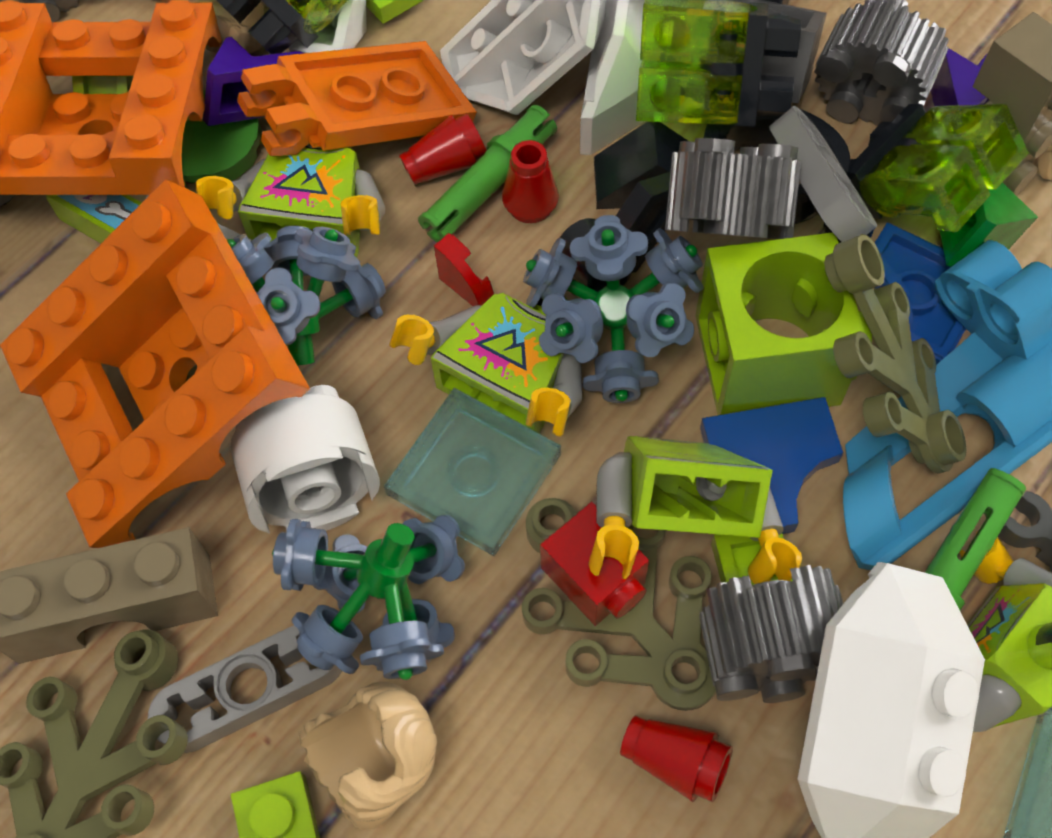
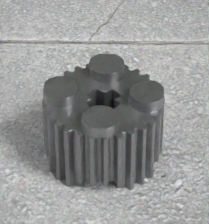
(879, 61)
(733, 192)
(768, 633)

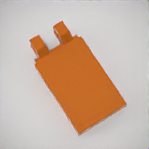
(351, 97)

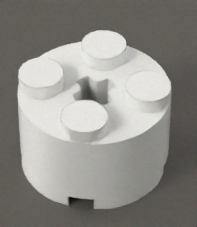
(303, 461)

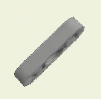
(824, 177)
(206, 723)

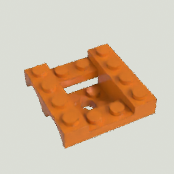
(99, 140)
(153, 305)

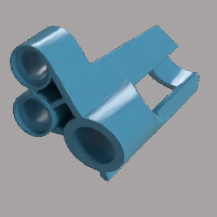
(993, 374)

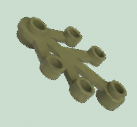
(898, 363)
(638, 623)
(89, 767)

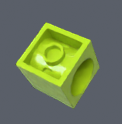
(779, 282)

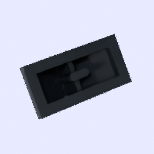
(632, 159)

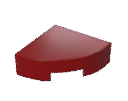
(457, 274)

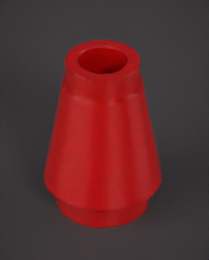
(444, 150)
(529, 184)
(679, 756)

